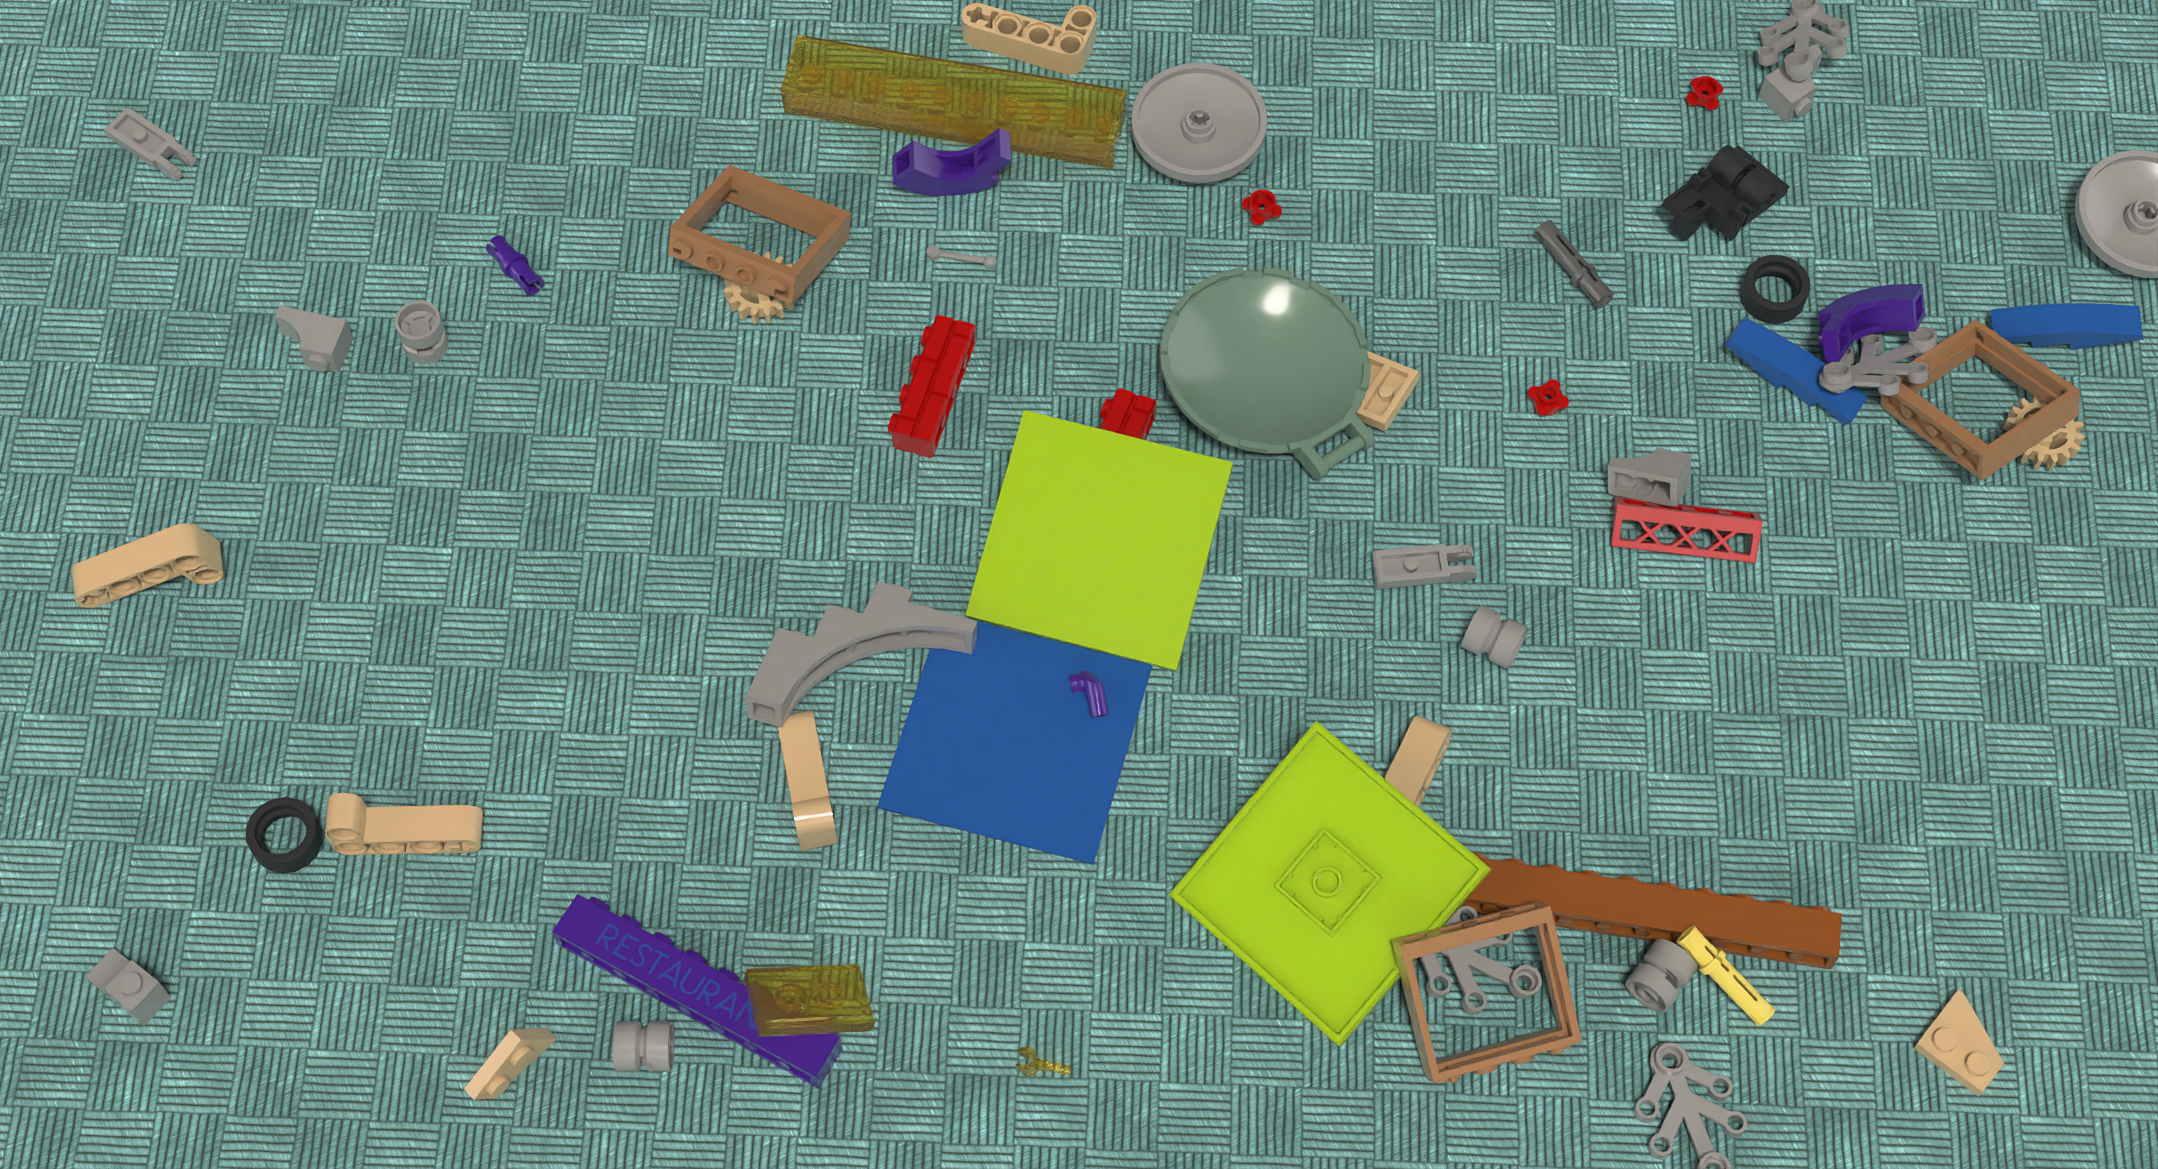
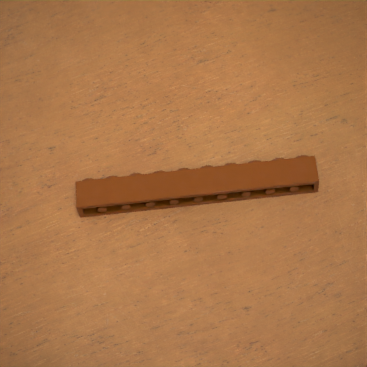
(1663, 911)

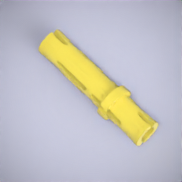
(1713, 962)

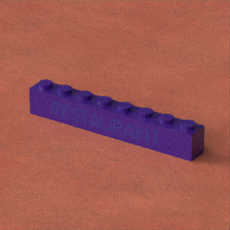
(687, 985)

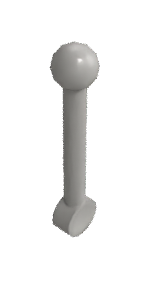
(933, 253)

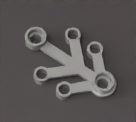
(1803, 14)
(1841, 375)
(1465, 957)
(1687, 1105)

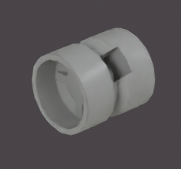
(421, 332)
(1495, 637)
(1664, 972)
(643, 1046)

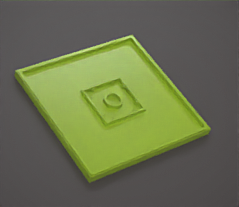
(1099, 540)
(1324, 879)

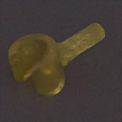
(1039, 1064)

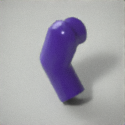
(1093, 689)

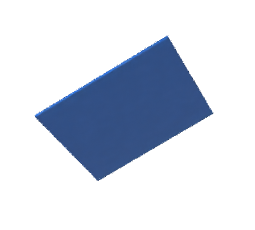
(1010, 748)

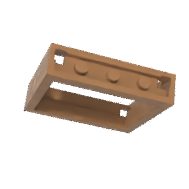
(772, 201)
(2014, 363)
(1519, 1049)

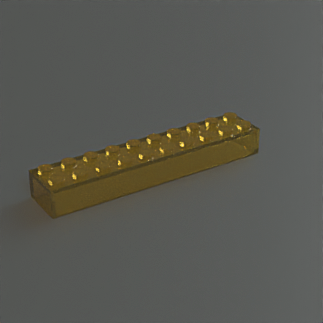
(953, 100)

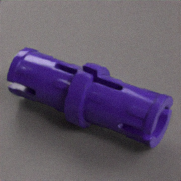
(514, 265)

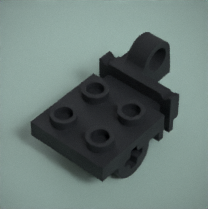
(1725, 194)

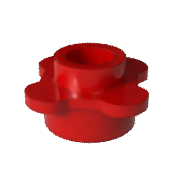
(1707, 86)
(1265, 199)
(1545, 406)

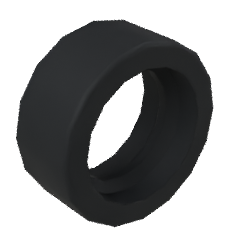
(1780, 267)
(271, 812)

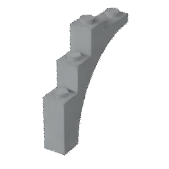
(844, 636)

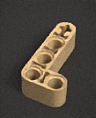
(1019, 36)
(147, 562)
(1418, 758)
(807, 781)
(401, 829)

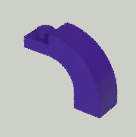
(951, 172)
(1868, 312)

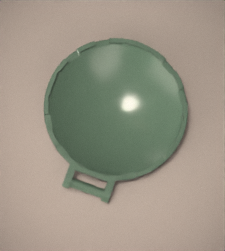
(1269, 365)

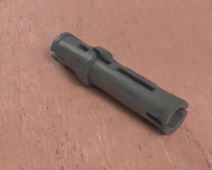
(1582, 273)

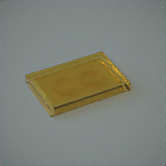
(809, 1000)

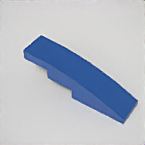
(2072, 323)
(1790, 365)

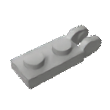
(148, 142)
(1422, 565)

